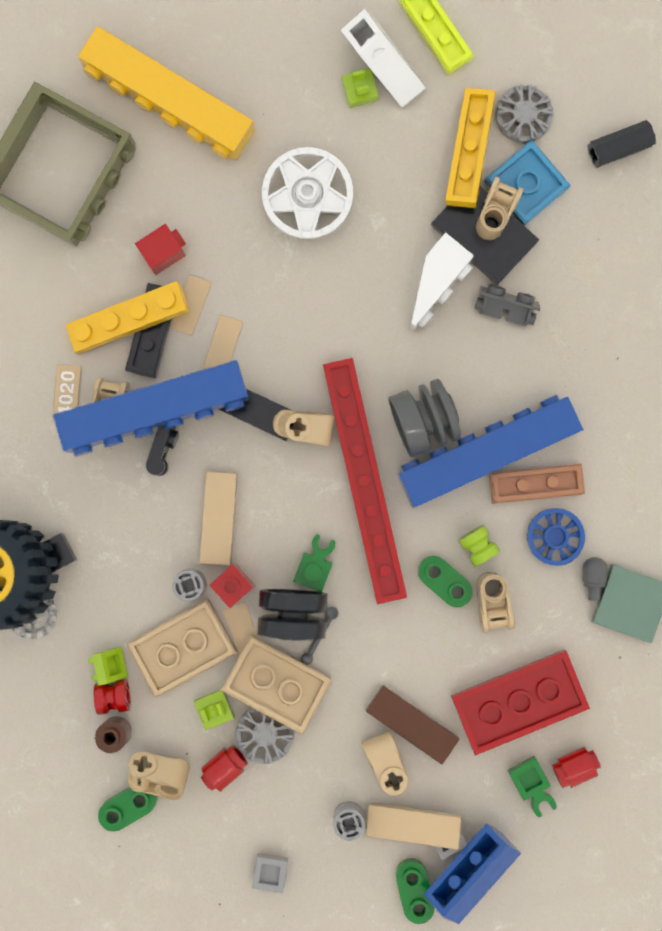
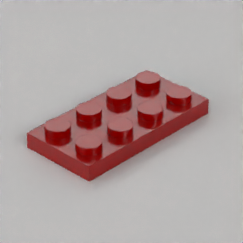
(520, 702)

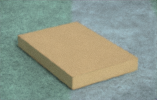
(181, 648)
(276, 685)

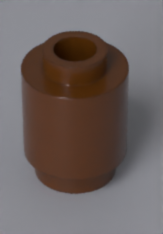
(119, 727)

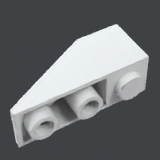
(383, 57)
(440, 269)

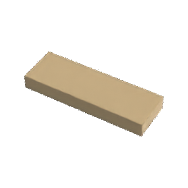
(218, 518)
(414, 826)

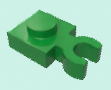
(314, 568)
(531, 782)

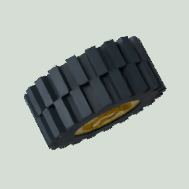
(24, 574)

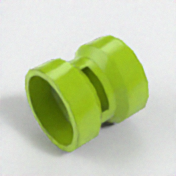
(478, 544)

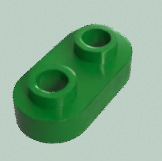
(445, 581)
(126, 808)
(413, 892)

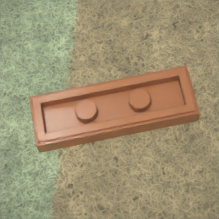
(536, 483)

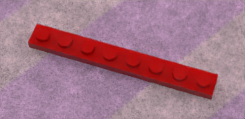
(364, 481)

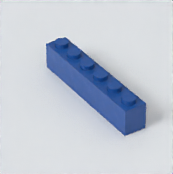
(150, 408)
(490, 451)

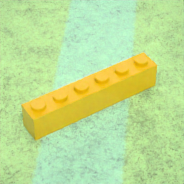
(166, 93)

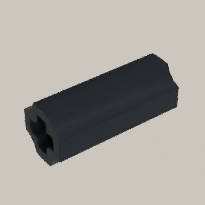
(621, 143)

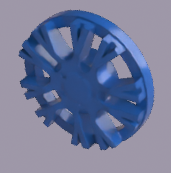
(556, 536)

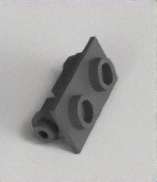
(519, 306)

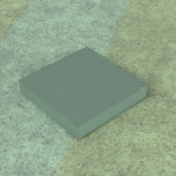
(630, 604)

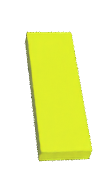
(438, 33)

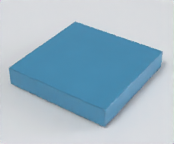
(537, 177)

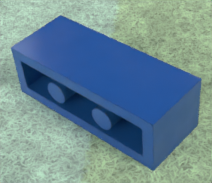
(472, 874)

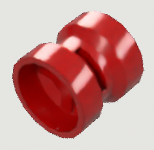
(112, 697)

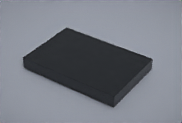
(491, 257)

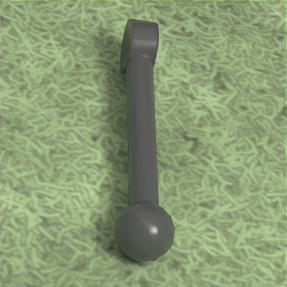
(307, 658)

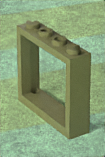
(18, 134)

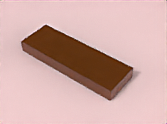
(412, 724)

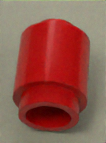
(576, 767)
(223, 768)

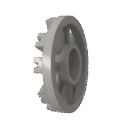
(524, 113)
(264, 735)

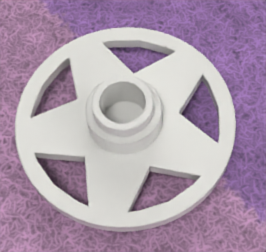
(307, 192)

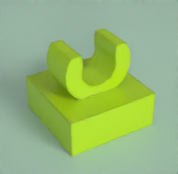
(360, 87)
(108, 666)
(214, 709)

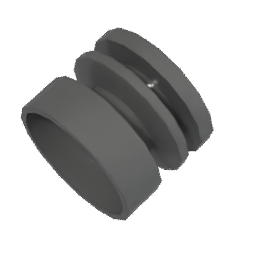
(425, 417)

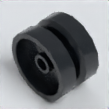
(292, 617)

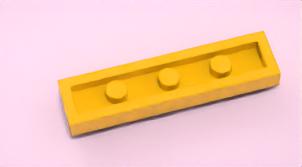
(470, 147)
(127, 317)

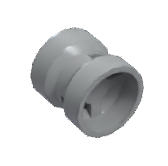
(193, 581)
(346, 815)

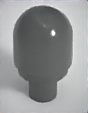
(594, 577)

